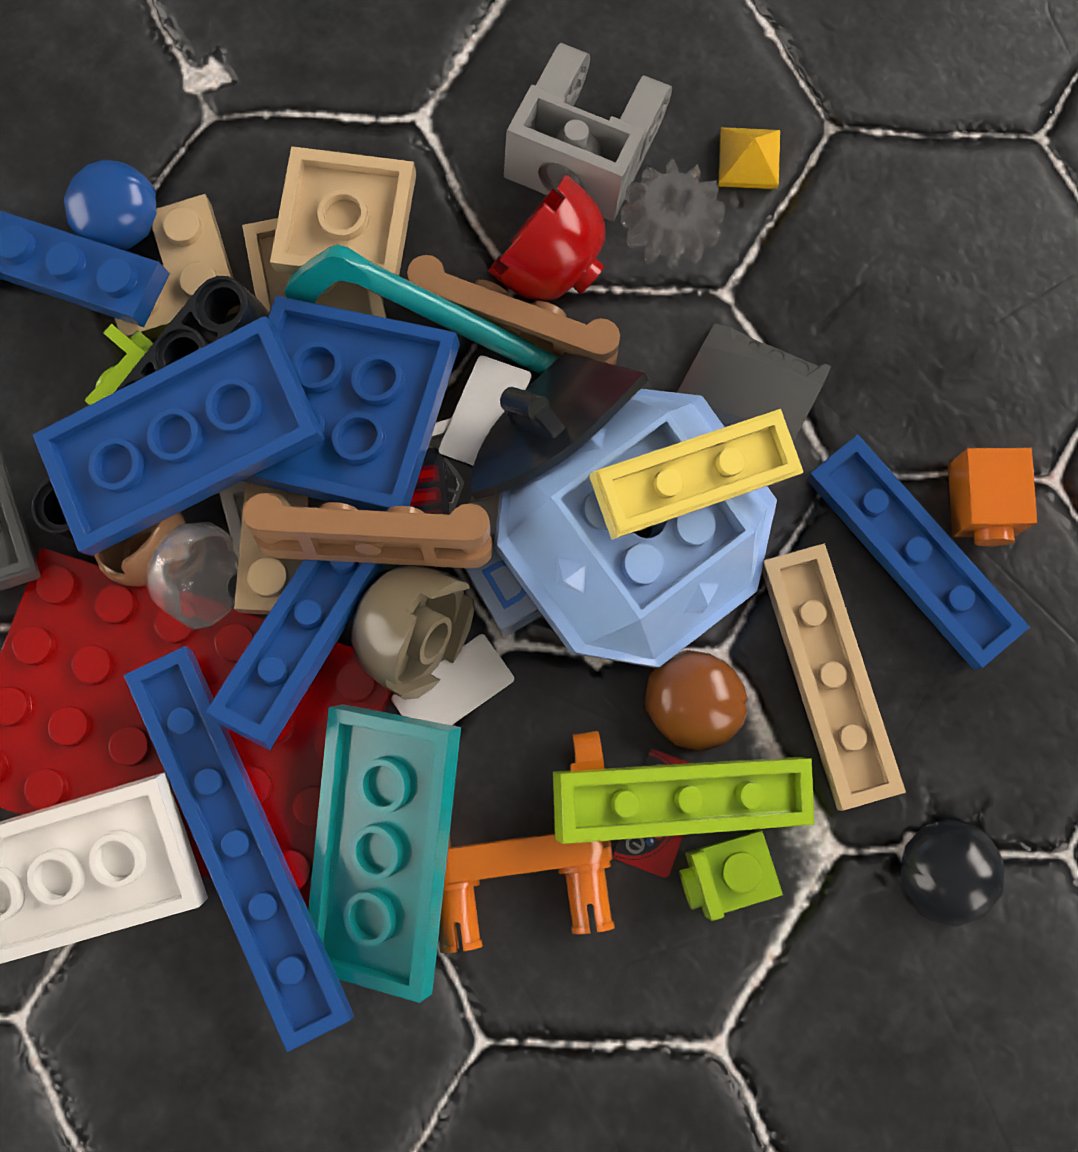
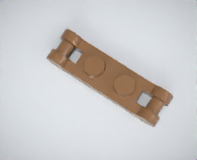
(535, 322)
(382, 537)

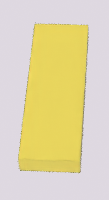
(695, 474)

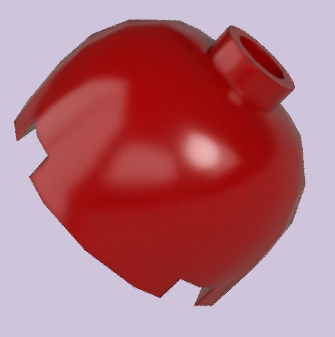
(555, 246)

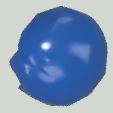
(110, 204)

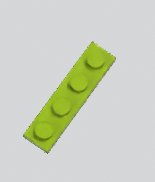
(682, 799)

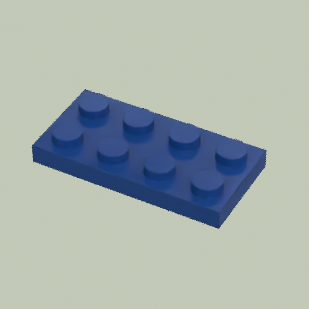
(177, 436)

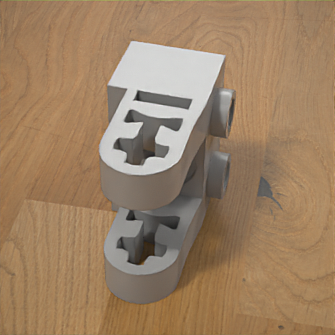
(558, 139)

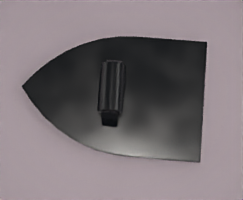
(550, 420)

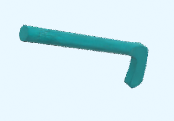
(346, 265)

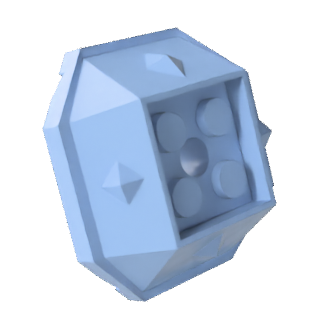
(632, 593)

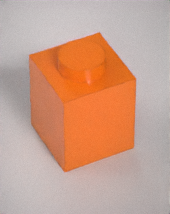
(992, 494)

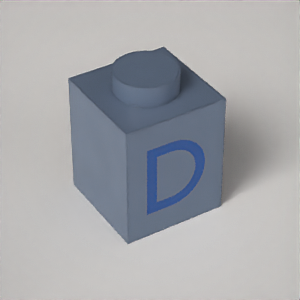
(502, 595)

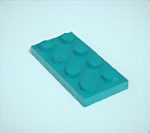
(383, 847)

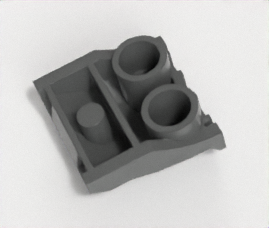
(752, 378)

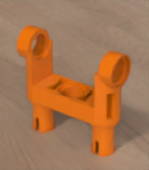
(580, 862)

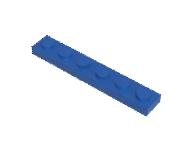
(239, 850)

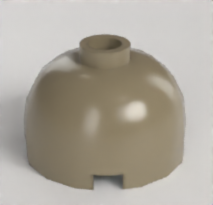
(410, 625)

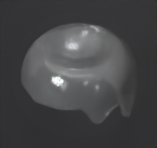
(192, 574)

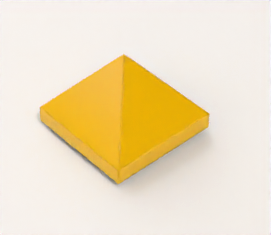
(749, 158)

